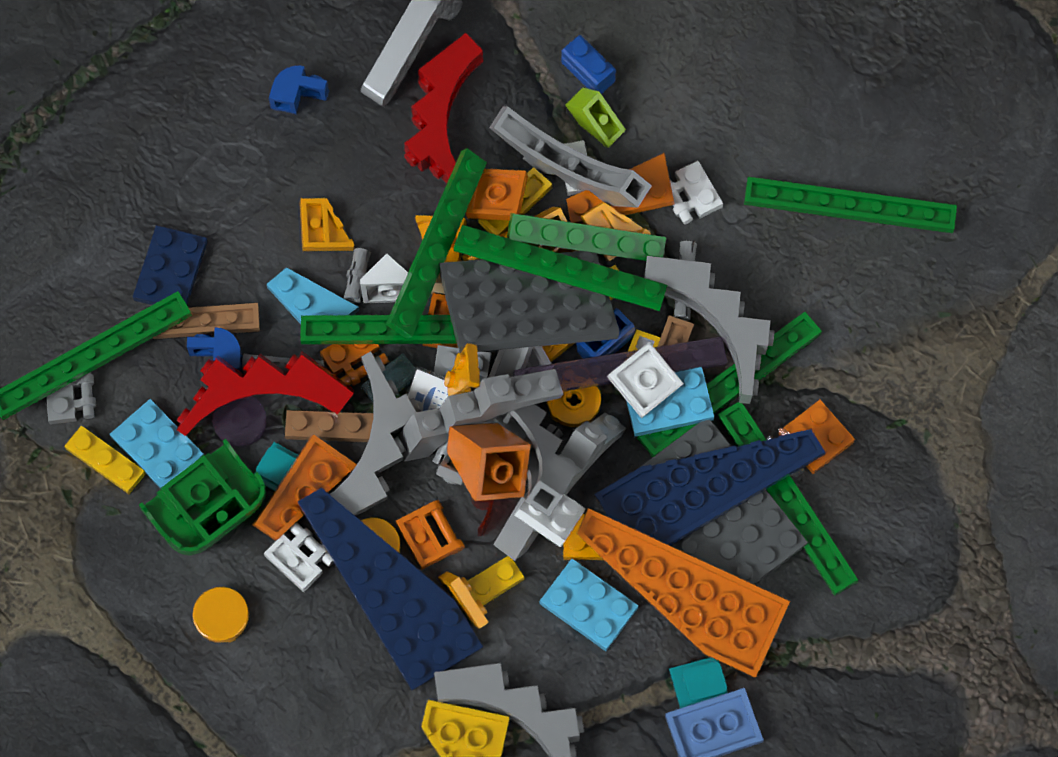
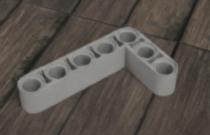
(404, 46)

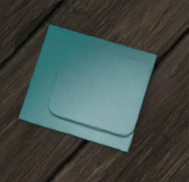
(275, 465)
(698, 681)

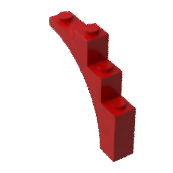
(441, 81)
(225, 384)

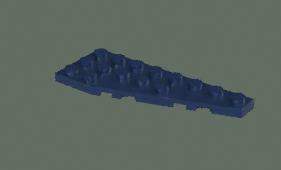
(688, 493)
(406, 608)

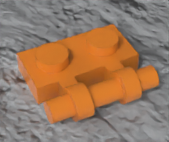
(343, 356)

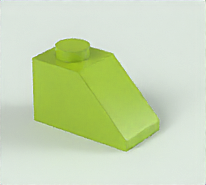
(595, 116)

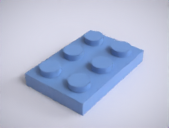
(714, 726)

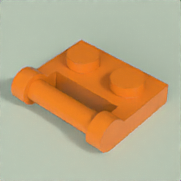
(422, 539)

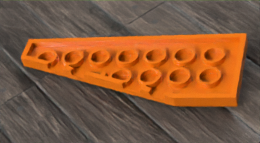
(707, 605)

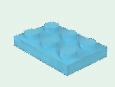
(682, 408)
(155, 444)
(588, 604)

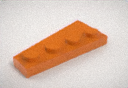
(659, 195)
(313, 469)

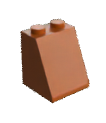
(489, 460)

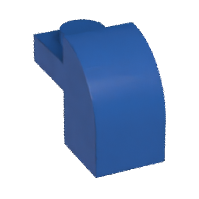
(293, 84)
(222, 344)

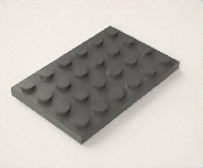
(518, 309)
(745, 540)

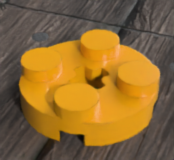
(574, 416)

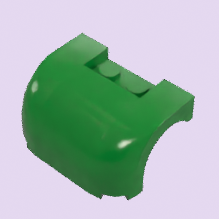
(205, 501)

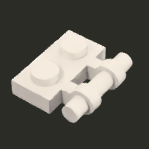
(698, 190)
(293, 562)

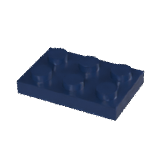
(169, 265)

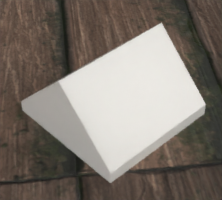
(383, 281)

